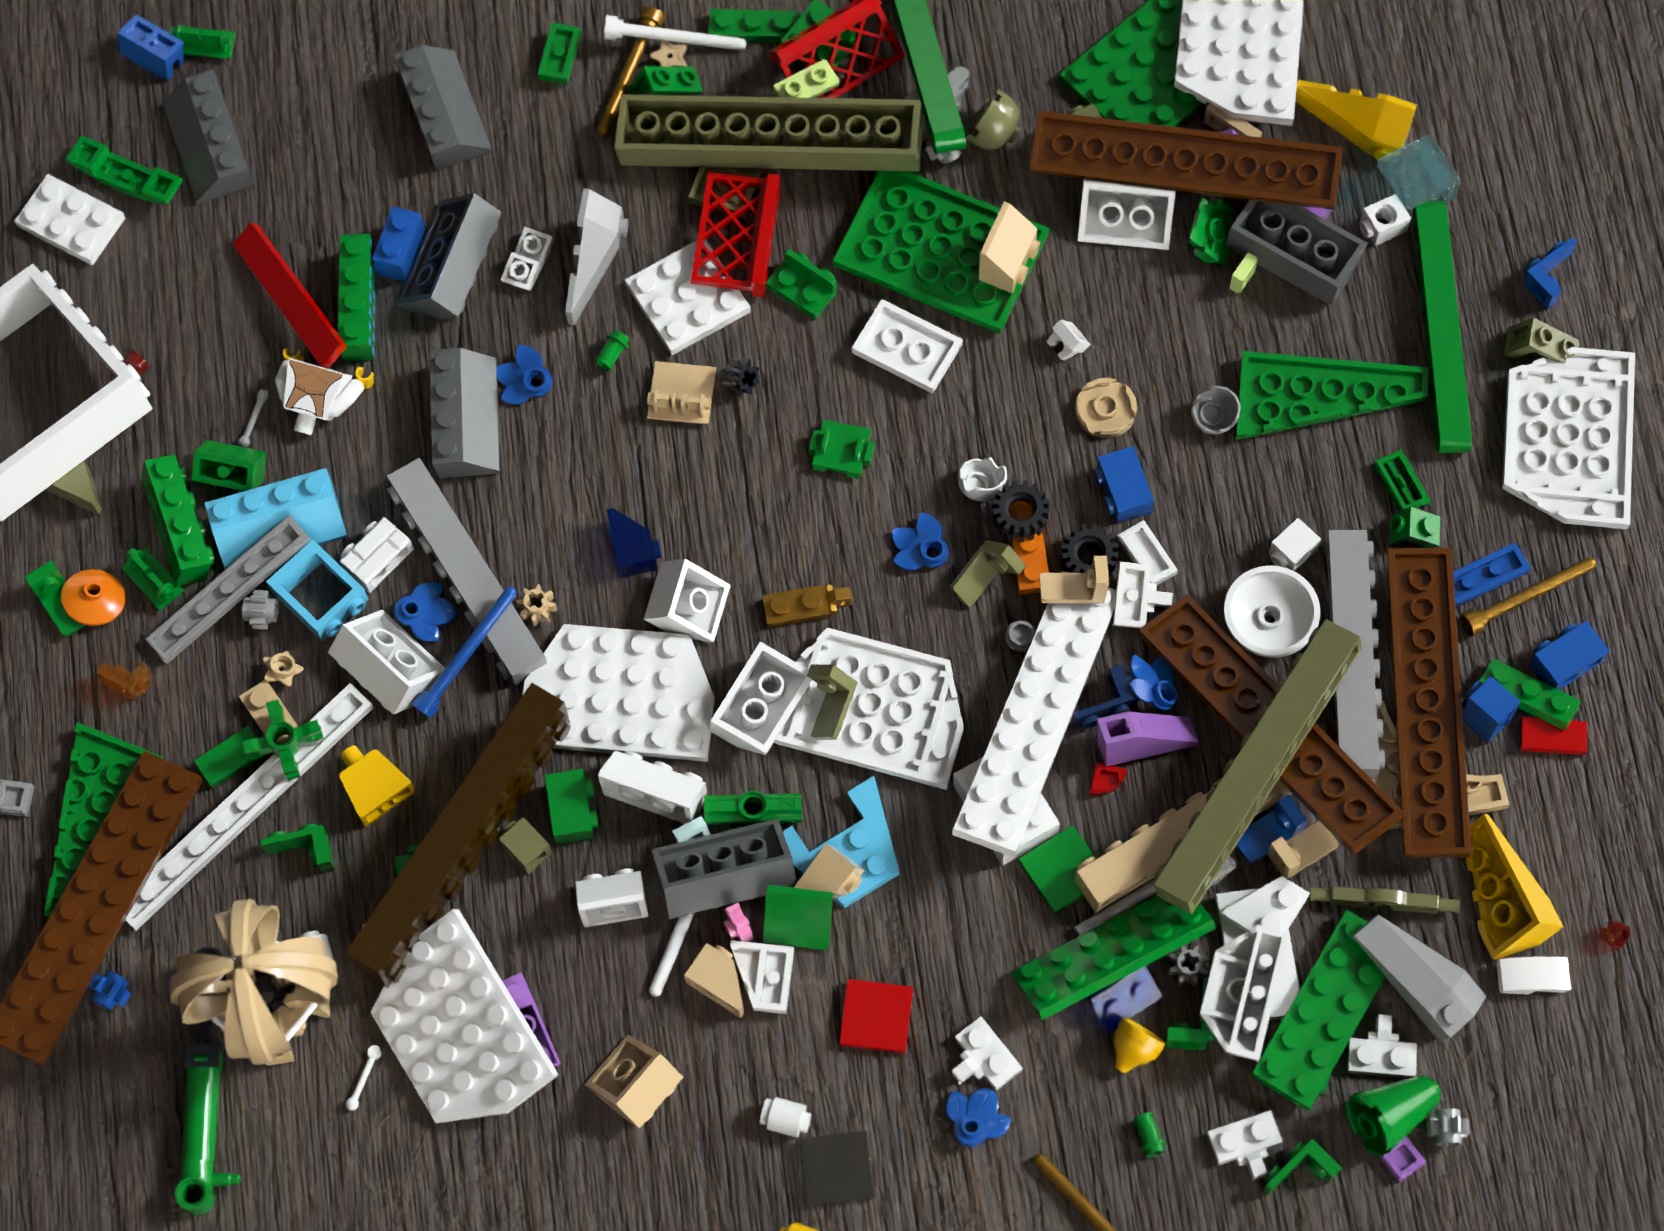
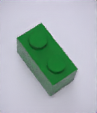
(228, 466)
(570, 806)

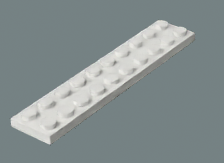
(1033, 724)

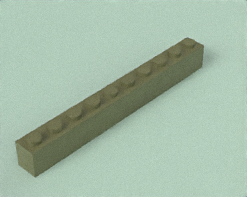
(1257, 766)

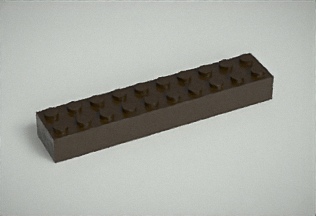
(460, 835)

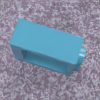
(297, 570)

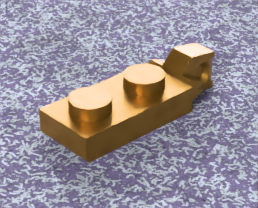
(804, 604)

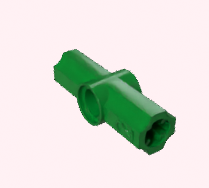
(730, 808)

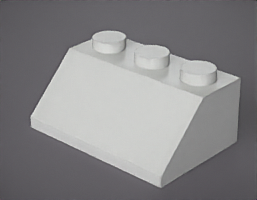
(1126, 214)
(385, 660)
(746, 712)
(652, 786)

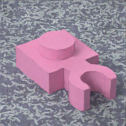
(737, 924)

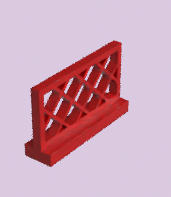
(832, 27)
(762, 237)

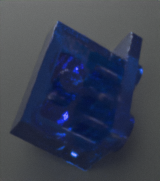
(1124, 998)

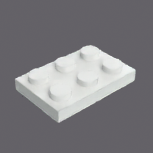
(70, 219)
(907, 346)

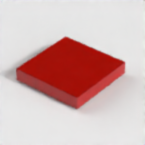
(876, 1016)

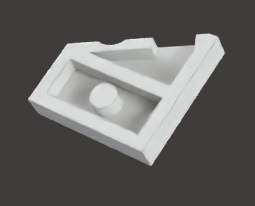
(1269, 906)
(765, 974)

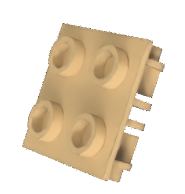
(681, 392)

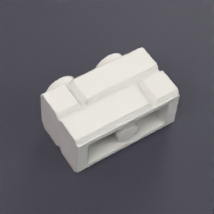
(376, 554)

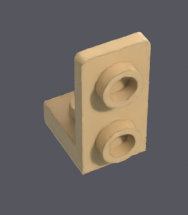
(1076, 587)
(1302, 849)

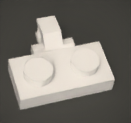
(1136, 595)
(1382, 1053)
(984, 1056)
(1246, 1142)

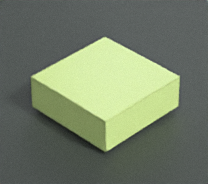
(1243, 273)

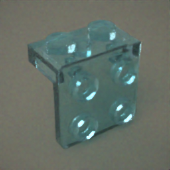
(1419, 173)

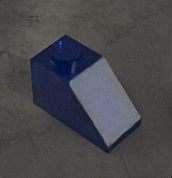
(633, 545)

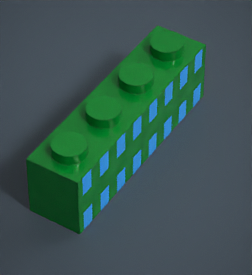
(357, 297)

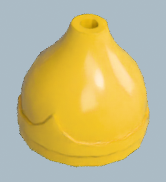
(1135, 1045)

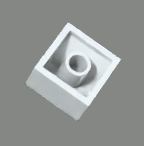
(687, 600)
(611, 898)

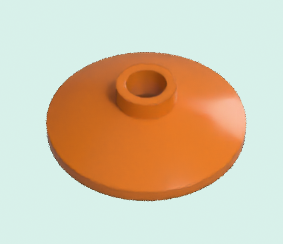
(89, 608)

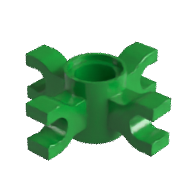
(305, 733)

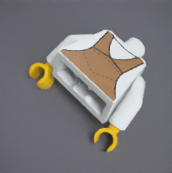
(316, 390)

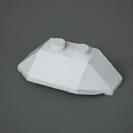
(1244, 989)

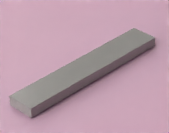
(228, 589)

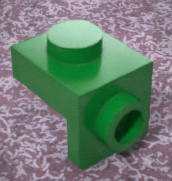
(1415, 527)

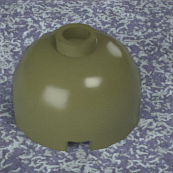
(995, 122)

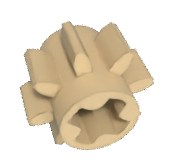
(540, 598)

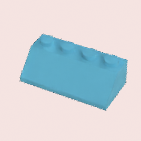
(248, 516)

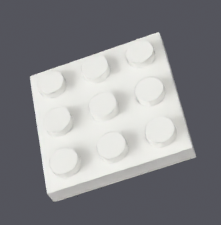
(682, 310)

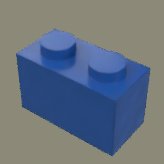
(399, 244)
(1124, 485)
(1569, 656)
(1488, 708)

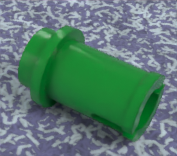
(612, 349)
(1149, 1135)

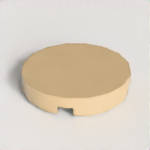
(1105, 408)

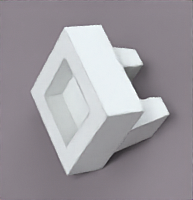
(1070, 336)

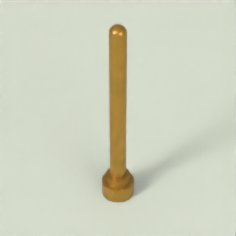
(649, 17)
(1474, 620)
(1072, 1193)

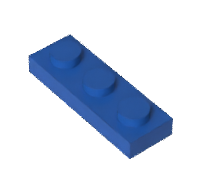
(1489, 573)

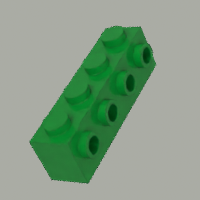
(176, 520)

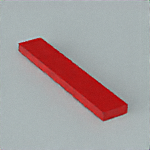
(289, 295)

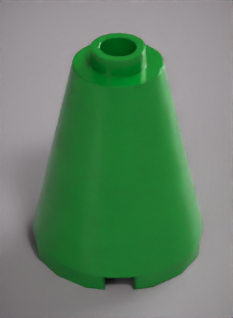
(1391, 1111)

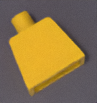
(373, 783)

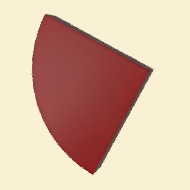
(1106, 779)

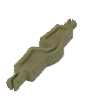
(1395, 899)

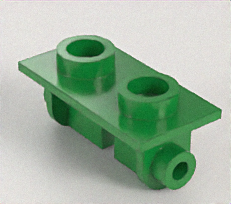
(205, 41)
(151, 578)

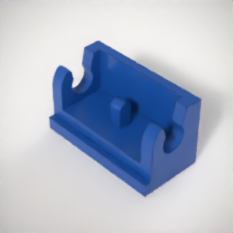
(150, 47)

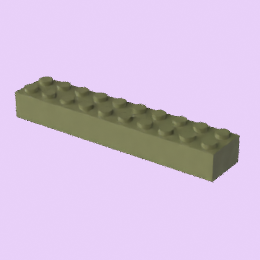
(770, 132)

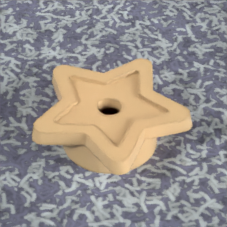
(667, 48)
(285, 661)

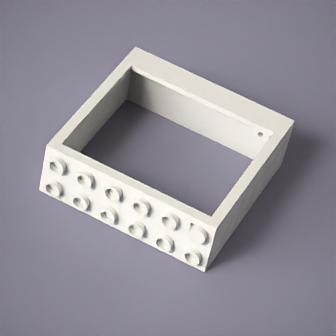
(86, 426)

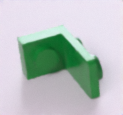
(666, 81)
(48, 585)
(308, 834)
(1185, 1036)
(1318, 1161)

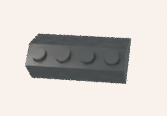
(442, 105)
(206, 138)
(1297, 246)
(450, 257)
(464, 413)
(723, 868)

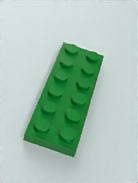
(1108, 954)
(1321, 1017)

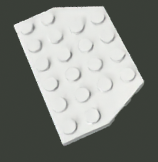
(1241, 56)
(1572, 436)
(629, 691)
(899, 717)
(460, 1028)

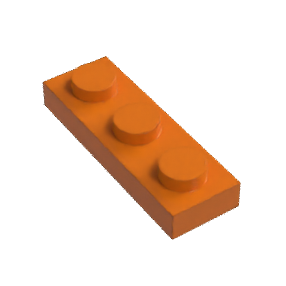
(1030, 552)

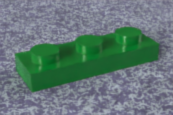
(752, 24)
(1535, 695)

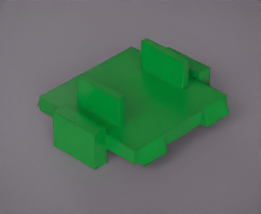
(1211, 231)
(841, 448)

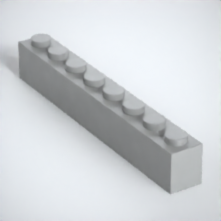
(465, 569)
(1353, 609)

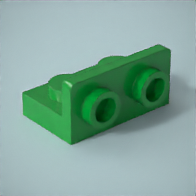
(803, 284)

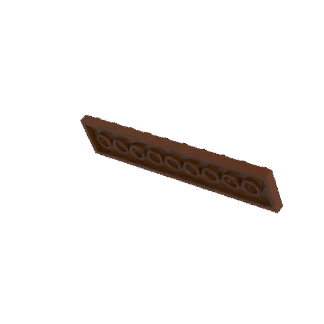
(1186, 159)
(1237, 692)
(1428, 703)
(94, 907)

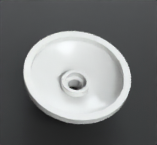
(1274, 593)

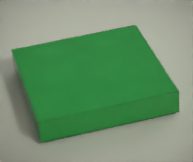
(1054, 868)
(798, 917)

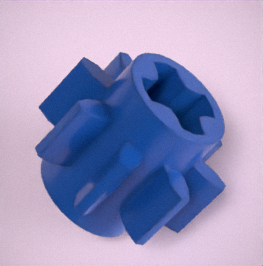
(109, 990)

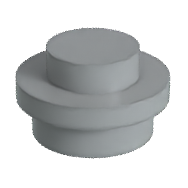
(1020, 635)

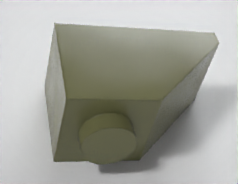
(77, 488)

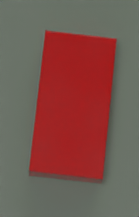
(1544, 737)

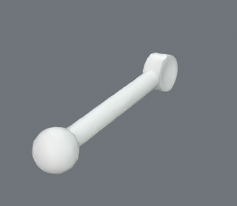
(374, 1053)

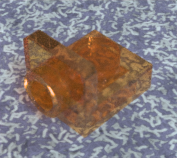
(125, 682)

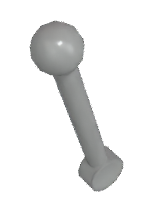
(244, 440)

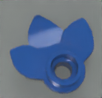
(520, 375)
(917, 542)
(430, 611)
(1153, 683)
(977, 1112)

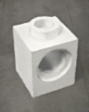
(1392, 211)
(1294, 546)

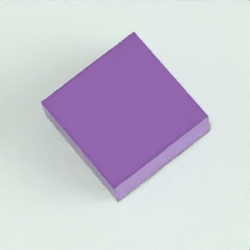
(1403, 1160)

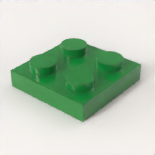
(814, 13)

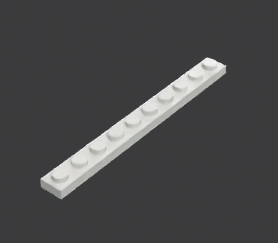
(243, 808)

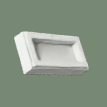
(1145, 549)

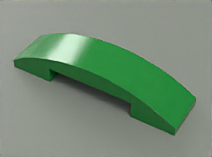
(122, 174)

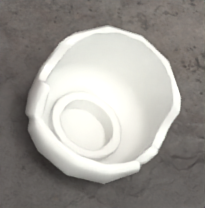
(981, 479)

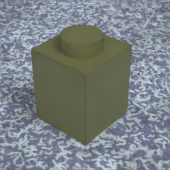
(524, 845)

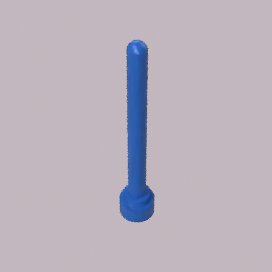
(429, 700)

